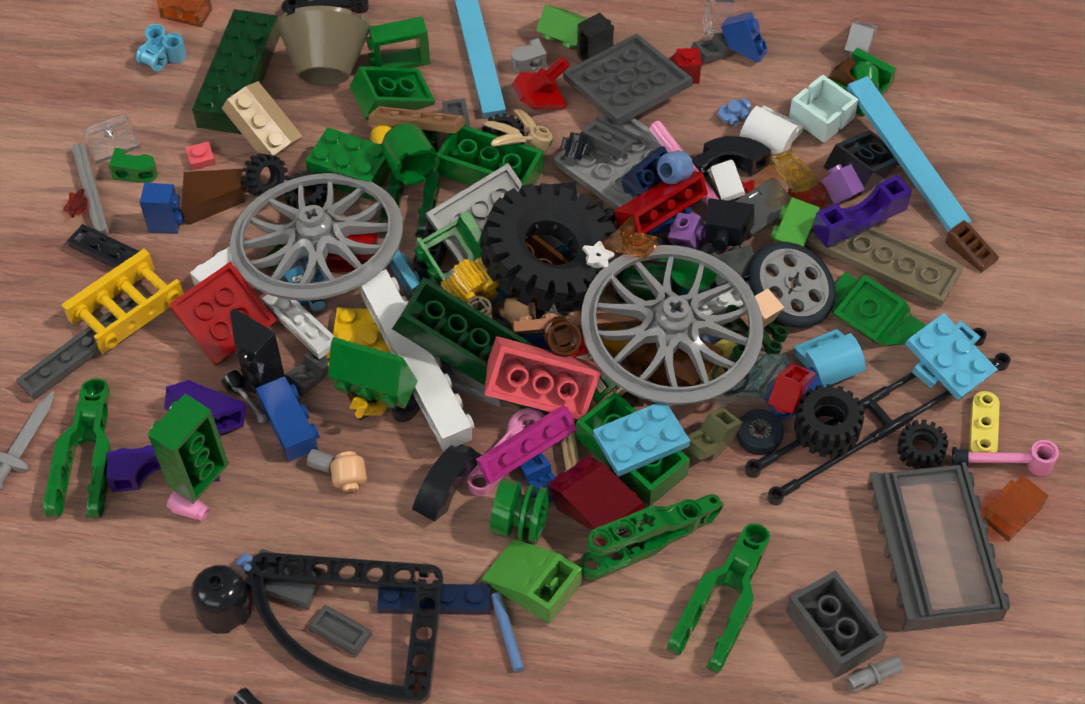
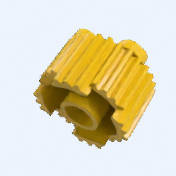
(471, 280)

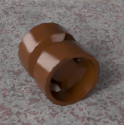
(562, 335)

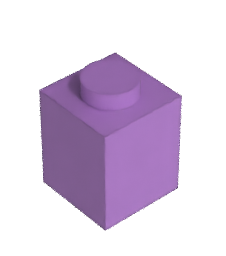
(842, 183)

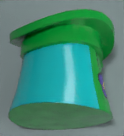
(684, 275)

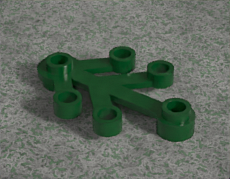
(779, 334)

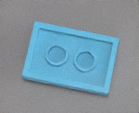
(951, 356)
(641, 438)

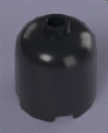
(220, 599)

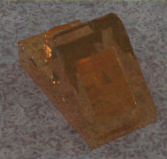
(629, 242)

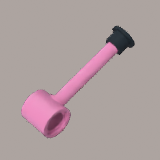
(1035, 464)

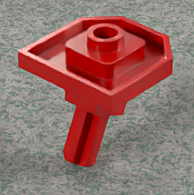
(540, 88)

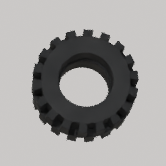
(832, 403)

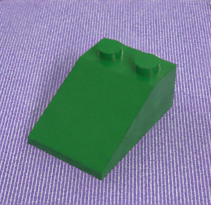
(390, 88)

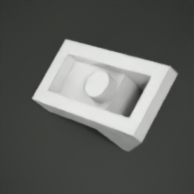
(726, 180)

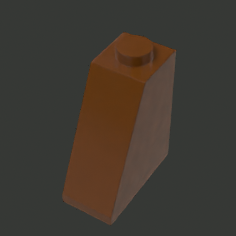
(211, 193)

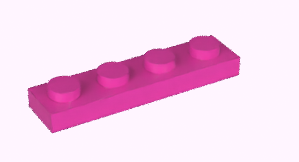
(526, 444)

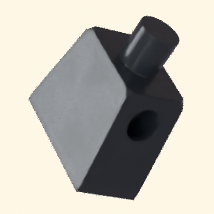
(728, 222)

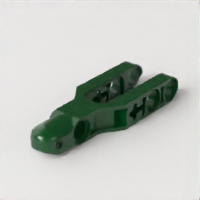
(430, 191)

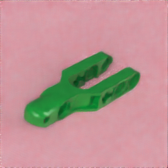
(87, 426)
(667, 526)
(735, 573)

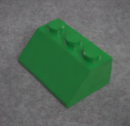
(370, 373)

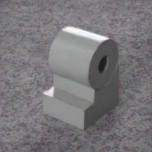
(529, 58)

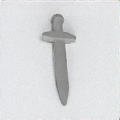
(11, 460)

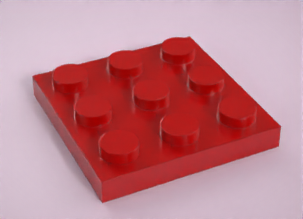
(208, 307)

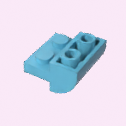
(832, 356)

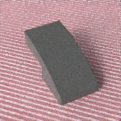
(713, 49)
(308, 373)

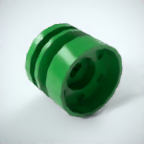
(519, 510)

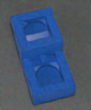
(537, 472)

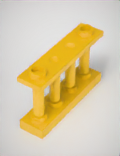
(112, 284)

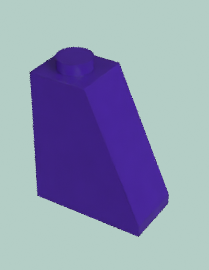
(226, 411)

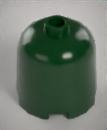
(635, 283)

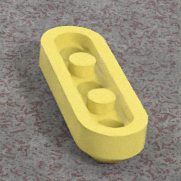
(986, 413)

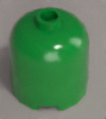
(409, 153)

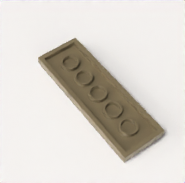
(895, 262)

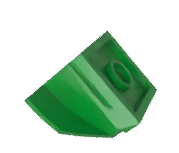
(874, 311)

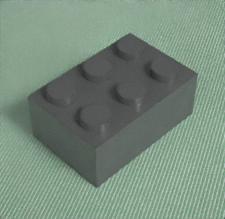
(836, 624)

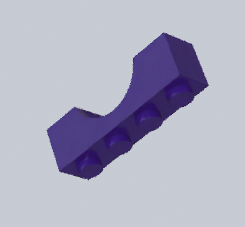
(884, 202)
(131, 467)

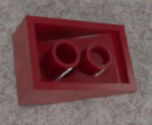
(593, 494)

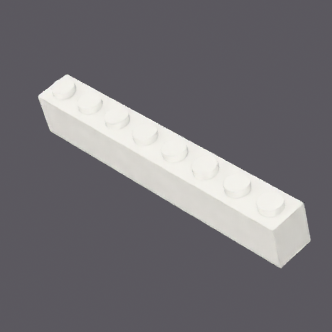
(433, 388)

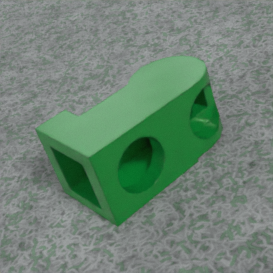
(132, 167)

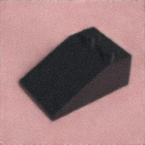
(868, 157)

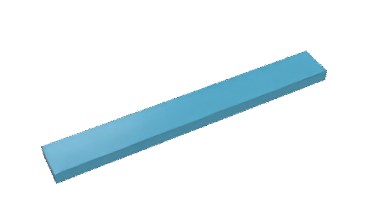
(480, 58)
(908, 154)

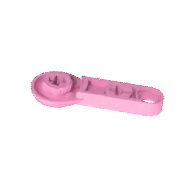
(517, 423)

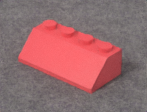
(540, 377)

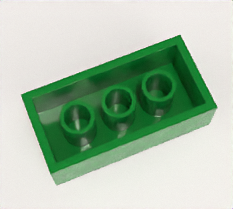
(471, 157)
(188, 448)
(648, 481)

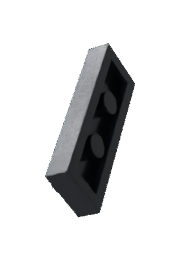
(100, 246)

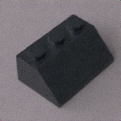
(256, 351)

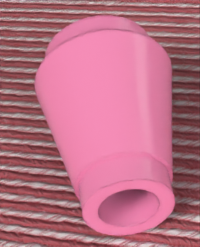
(183, 507)

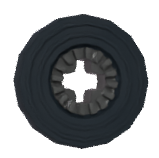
(760, 420)

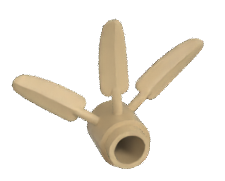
(538, 137)

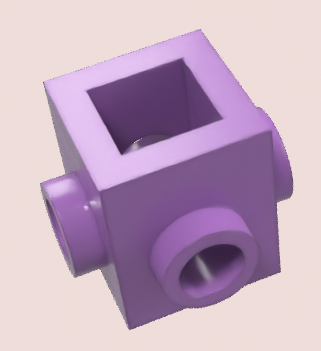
(687, 231)

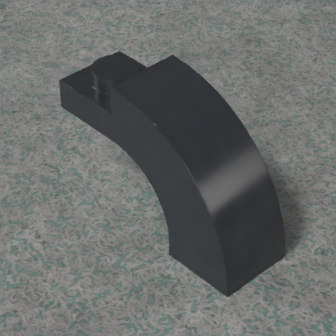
(745, 152)
(443, 480)

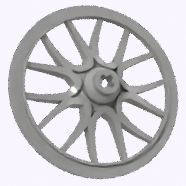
(315, 234)
(672, 329)

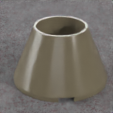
(323, 42)

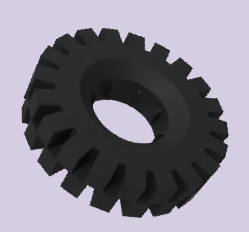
(544, 213)

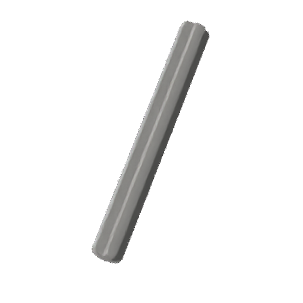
(91, 193)

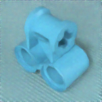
(160, 48)

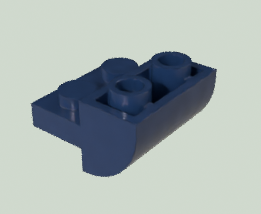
(644, 174)

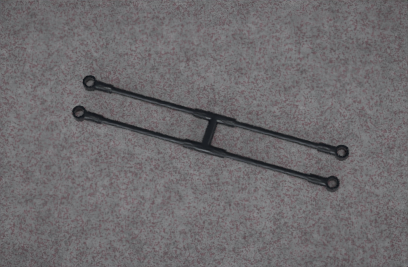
(870, 402)

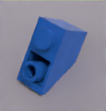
(744, 36)

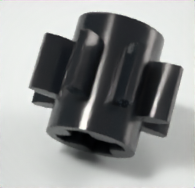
(575, 146)

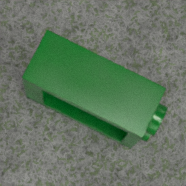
(398, 32)

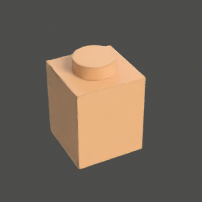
(769, 307)

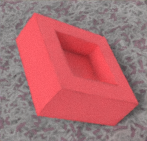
(200, 155)

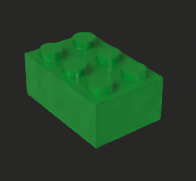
(349, 157)

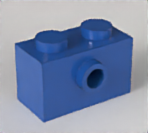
(161, 208)

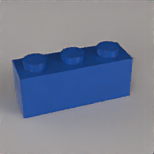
(288, 418)

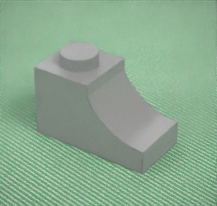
(861, 36)

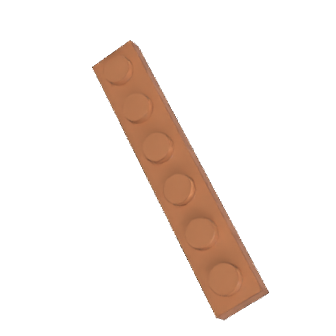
(526, 325)

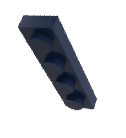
(456, 599)

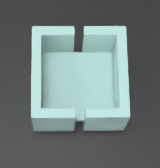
(823, 108)

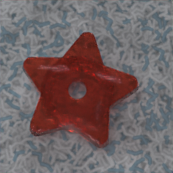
(76, 203)

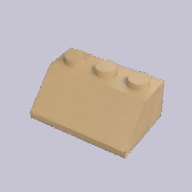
(261, 120)

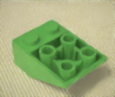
(534, 578)

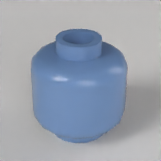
(675, 167)

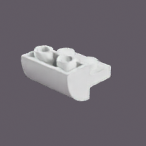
(771, 129)

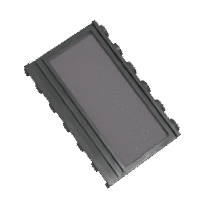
(938, 547)

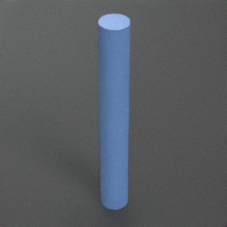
(507, 632)

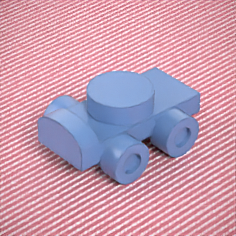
(734, 110)

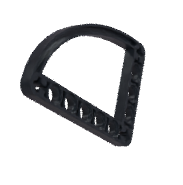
(359, 580)

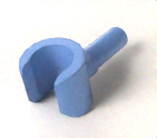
(244, 562)

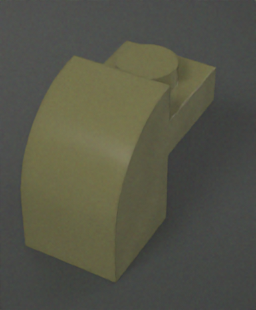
(714, 435)

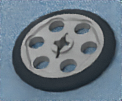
(803, 259)

